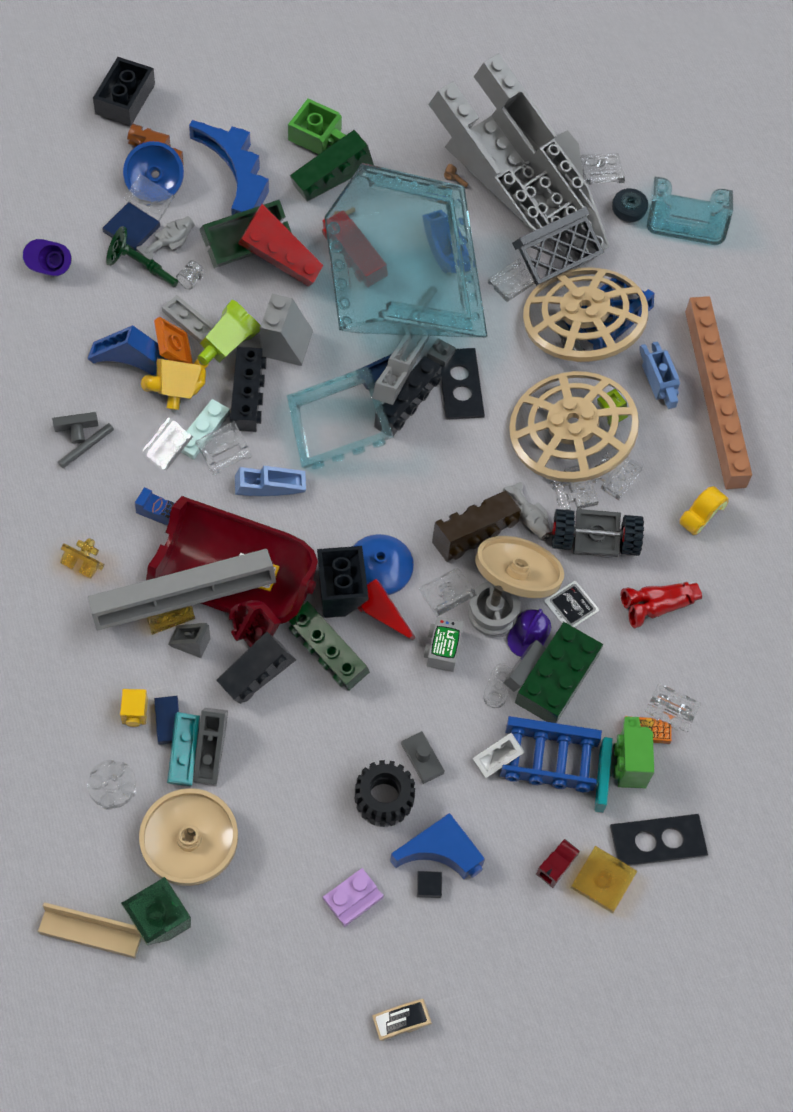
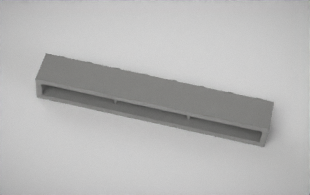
(181, 589)

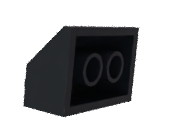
(341, 580)

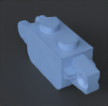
(661, 374)

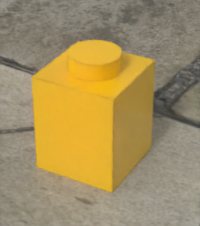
(134, 707)

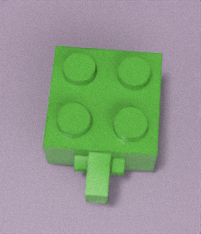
(315, 127)
(634, 755)

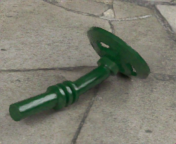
(120, 247)

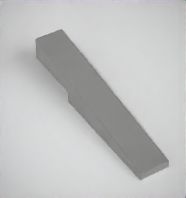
(399, 368)

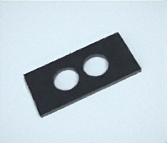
(474, 405)
(687, 825)

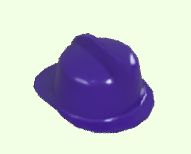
(47, 257)
(529, 627)

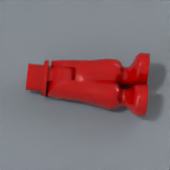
(658, 600)

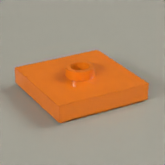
(172, 341)

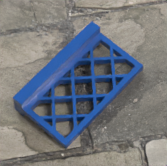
(635, 307)

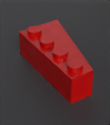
(278, 246)

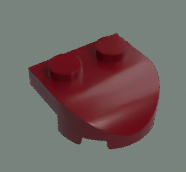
(252, 621)

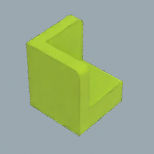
(619, 402)

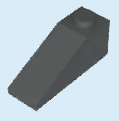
(210, 745)

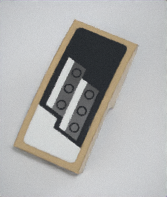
(401, 1019)

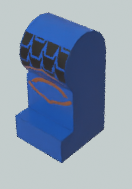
(153, 506)

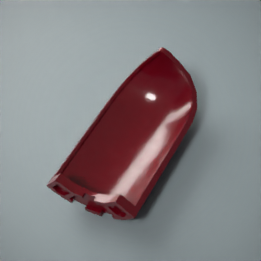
(209, 535)

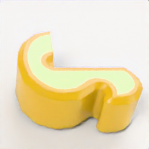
(703, 510)

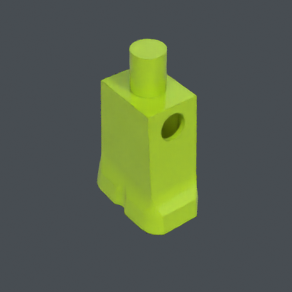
(228, 333)

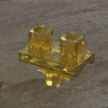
(89, 565)

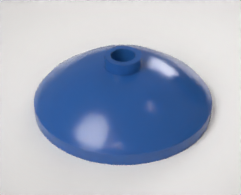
(154, 157)
(394, 569)

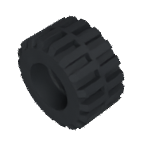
(389, 775)

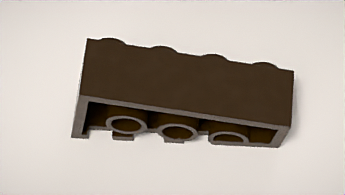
(475, 525)

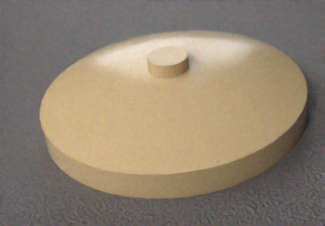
(519, 566)
(188, 837)

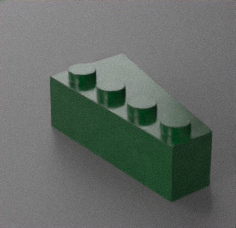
(332, 166)

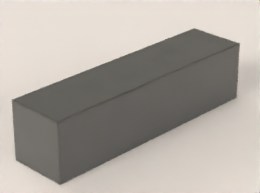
(524, 666)

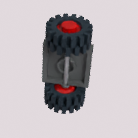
(597, 532)

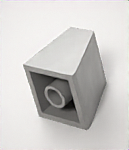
(284, 331)

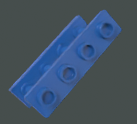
(564, 735)

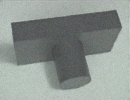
(75, 424)
(422, 757)

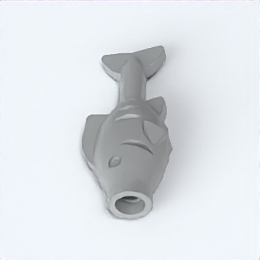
(172, 235)
(534, 515)

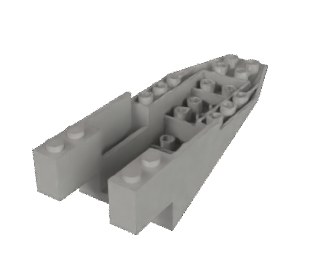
(517, 154)

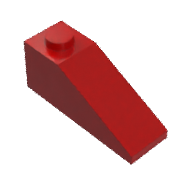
(383, 609)

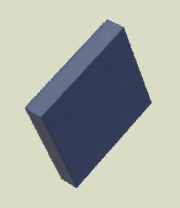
(138, 224)

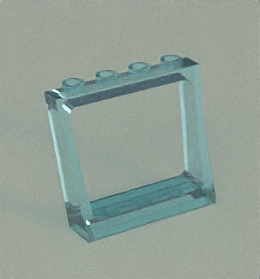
(326, 389)

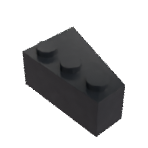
(255, 668)

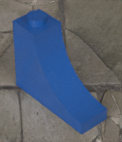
(127, 347)
(445, 844)

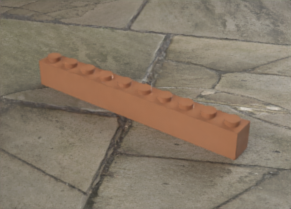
(718, 393)

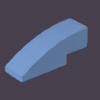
(269, 481)

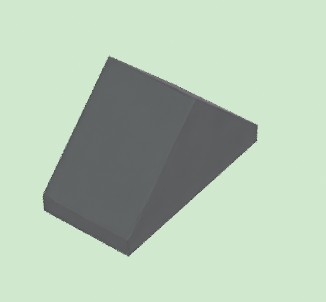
(191, 638)

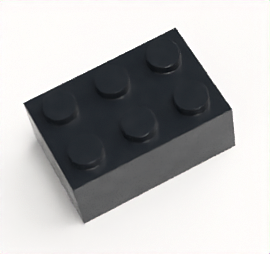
(124, 91)

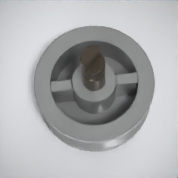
(493, 609)

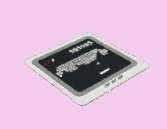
(572, 604)

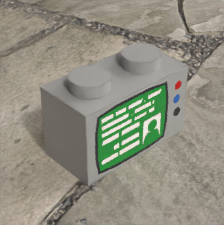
(445, 643)

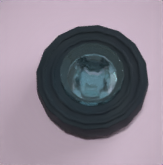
(630, 205)

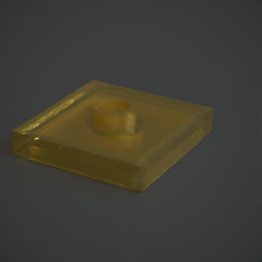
(604, 879)

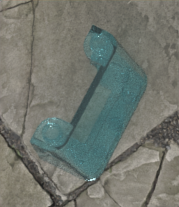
(689, 217)

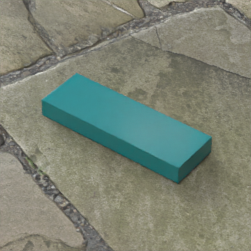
(183, 749)
(603, 775)

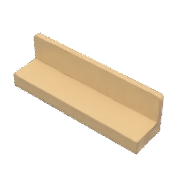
(90, 930)

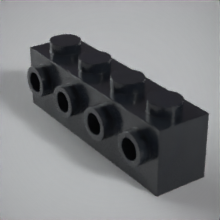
(246, 388)
(415, 390)

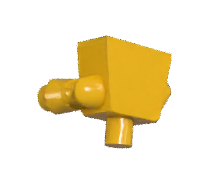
(176, 380)

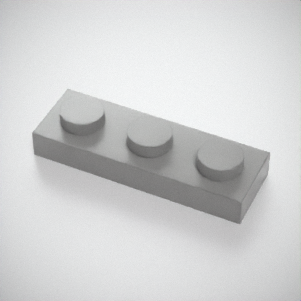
(187, 318)

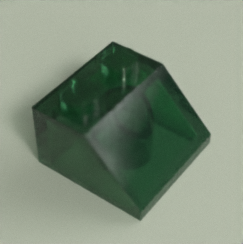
(157, 913)

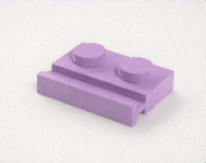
(353, 897)

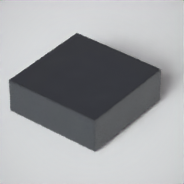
(429, 884)

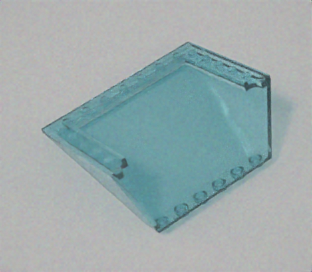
(404, 257)

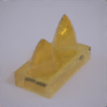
(170, 619)

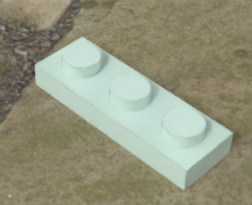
(207, 422)

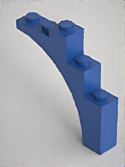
(233, 149)

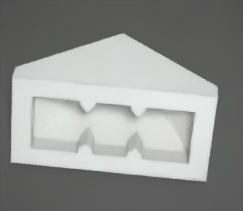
(498, 754)

